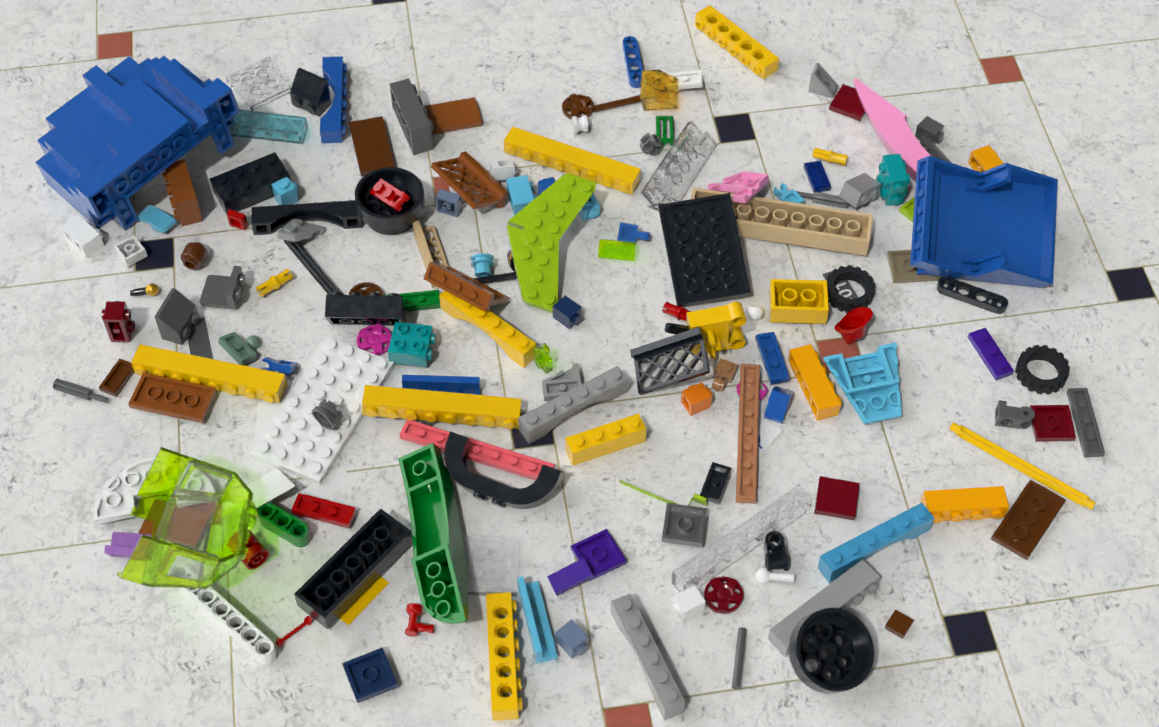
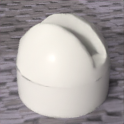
(755, 312)

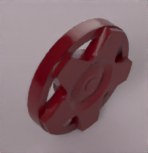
(723, 595)

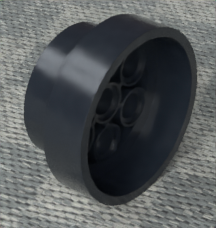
(381, 216)
(856, 650)

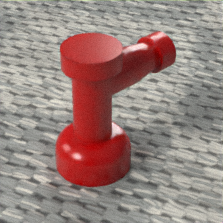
(415, 610)

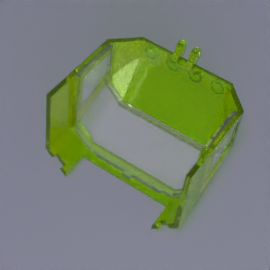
(197, 527)

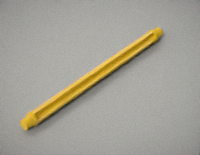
(1022, 465)

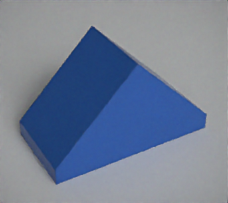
(778, 404)

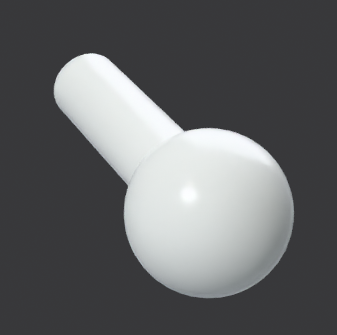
(764, 576)

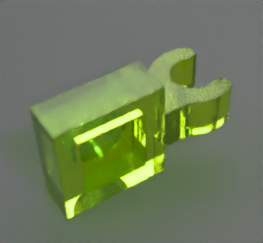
(543, 359)

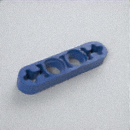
(629, 62)

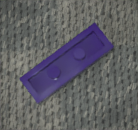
(990, 354)

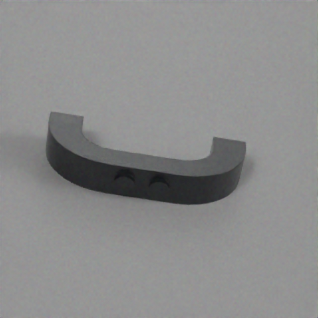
(524, 498)

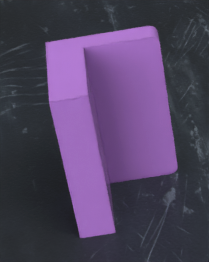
(122, 544)

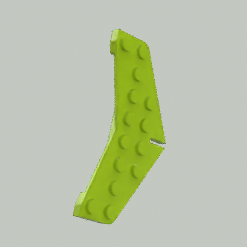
(537, 242)

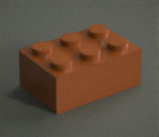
(183, 193)

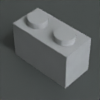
(860, 190)

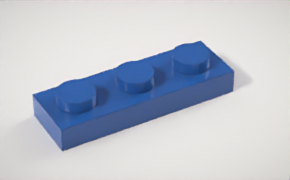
(772, 358)

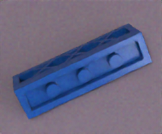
(452, 384)

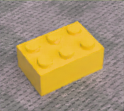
(798, 301)

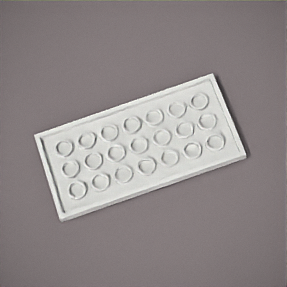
(294, 436)

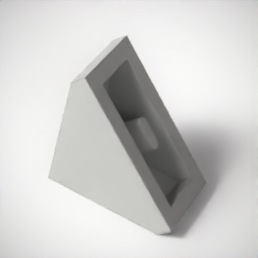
(822, 83)

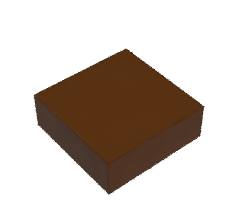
(899, 624)

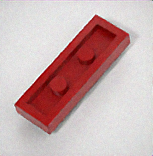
(323, 510)

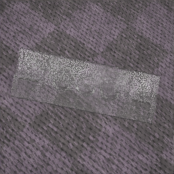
(679, 167)

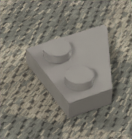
(298, 230)
(561, 383)

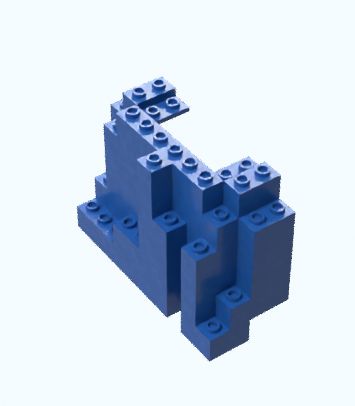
(129, 132)

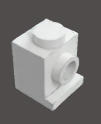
(502, 169)

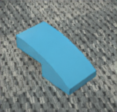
(156, 218)

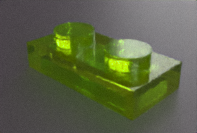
(616, 249)

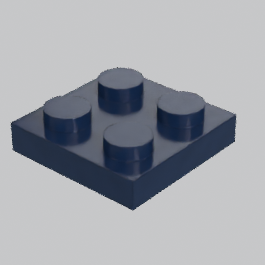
(370, 675)

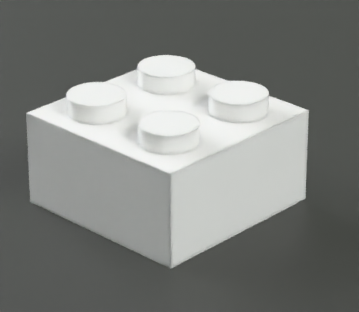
(130, 251)

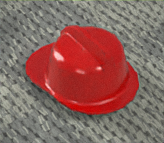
(854, 324)

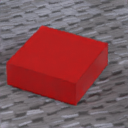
(237, 219)

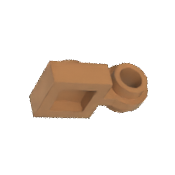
(723, 373)

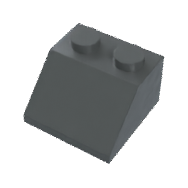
(176, 317)

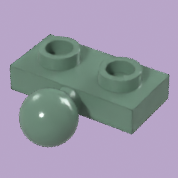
(238, 349)

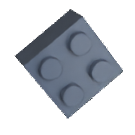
(448, 203)

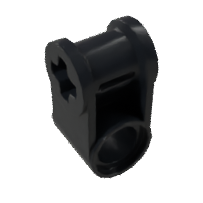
(775, 554)

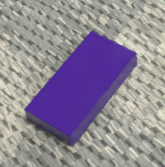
(570, 576)

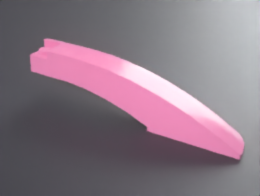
(891, 128)

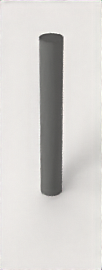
(739, 656)

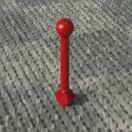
(307, 621)

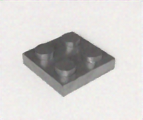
(684, 525)

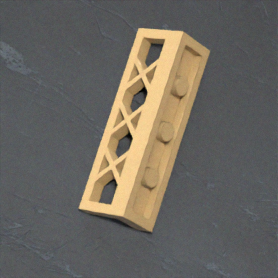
(424, 244)

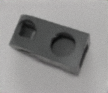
(1013, 416)

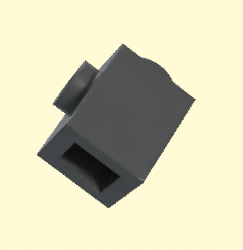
(931, 128)

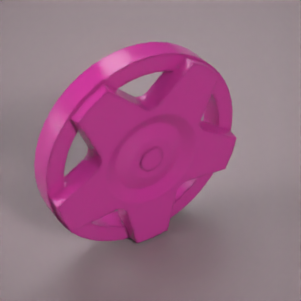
(374, 339)

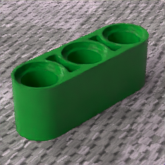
(288, 532)

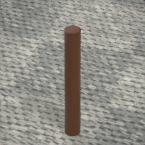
(613, 104)

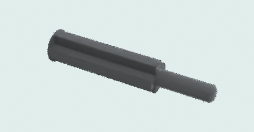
(824, 198)
(78, 391)

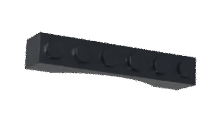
(272, 218)

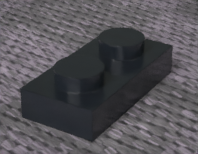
(715, 482)

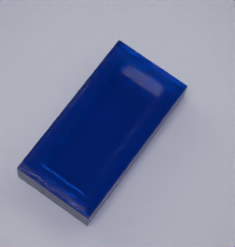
(817, 176)

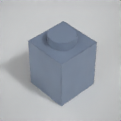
(572, 639)

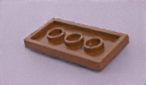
(172, 397)

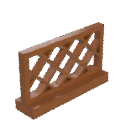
(475, 175)
(463, 286)

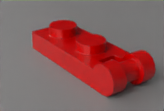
(389, 195)

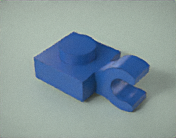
(630, 232)
(282, 366)

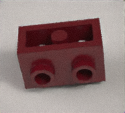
(118, 321)

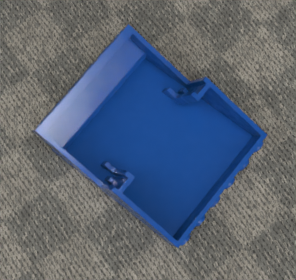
(984, 223)

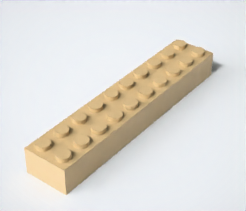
(800, 224)

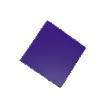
(600, 553)

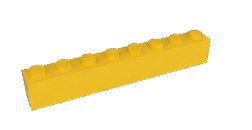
(572, 160)
(222, 375)
(441, 406)

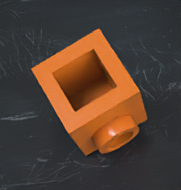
(696, 398)

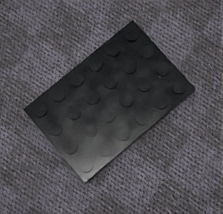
(704, 250)

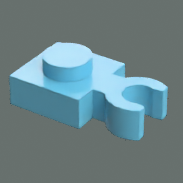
(789, 196)

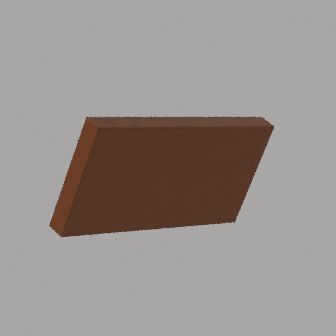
(371, 144)
(1028, 519)

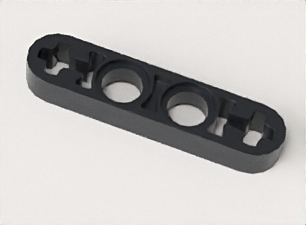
(973, 292)

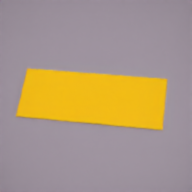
(364, 600)

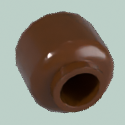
(194, 255)

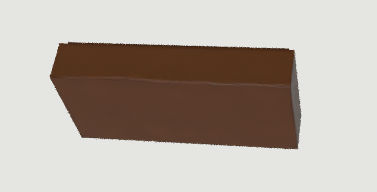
(117, 378)

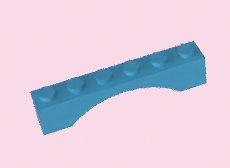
(901, 527)

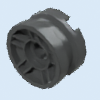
(327, 414)

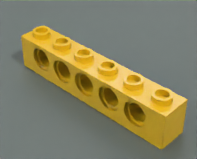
(736, 42)
(503, 707)

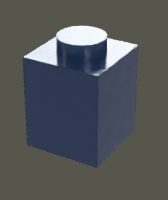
(567, 312)

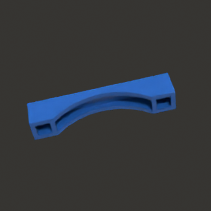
(332, 122)

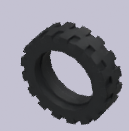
(853, 274)
(1046, 354)

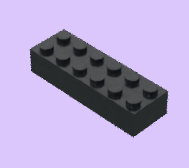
(353, 568)

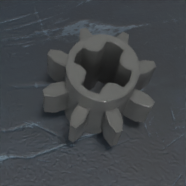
(650, 144)

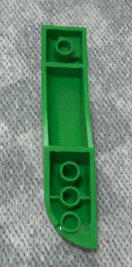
(436, 535)

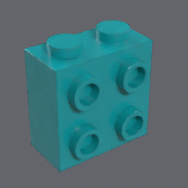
(893, 179)
(411, 344)

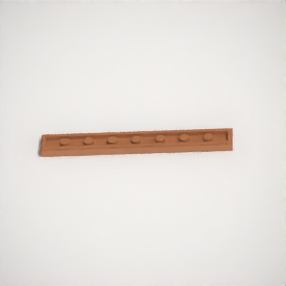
(748, 434)

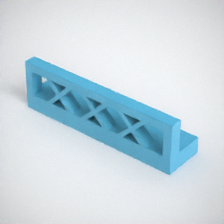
(536, 621)

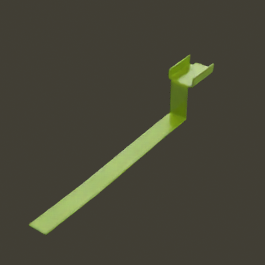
(697, 498)

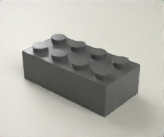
(412, 116)

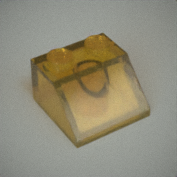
(658, 90)

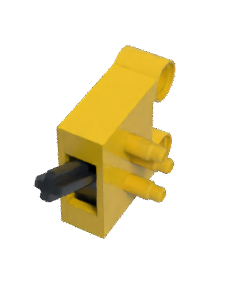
(720, 324)

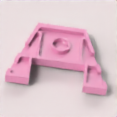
(743, 184)

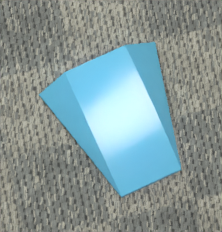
(870, 382)

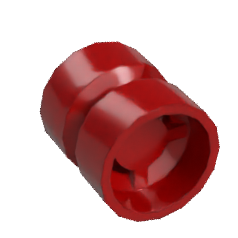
(256, 553)

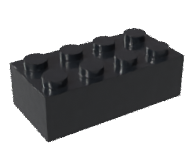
(248, 183)
(364, 309)

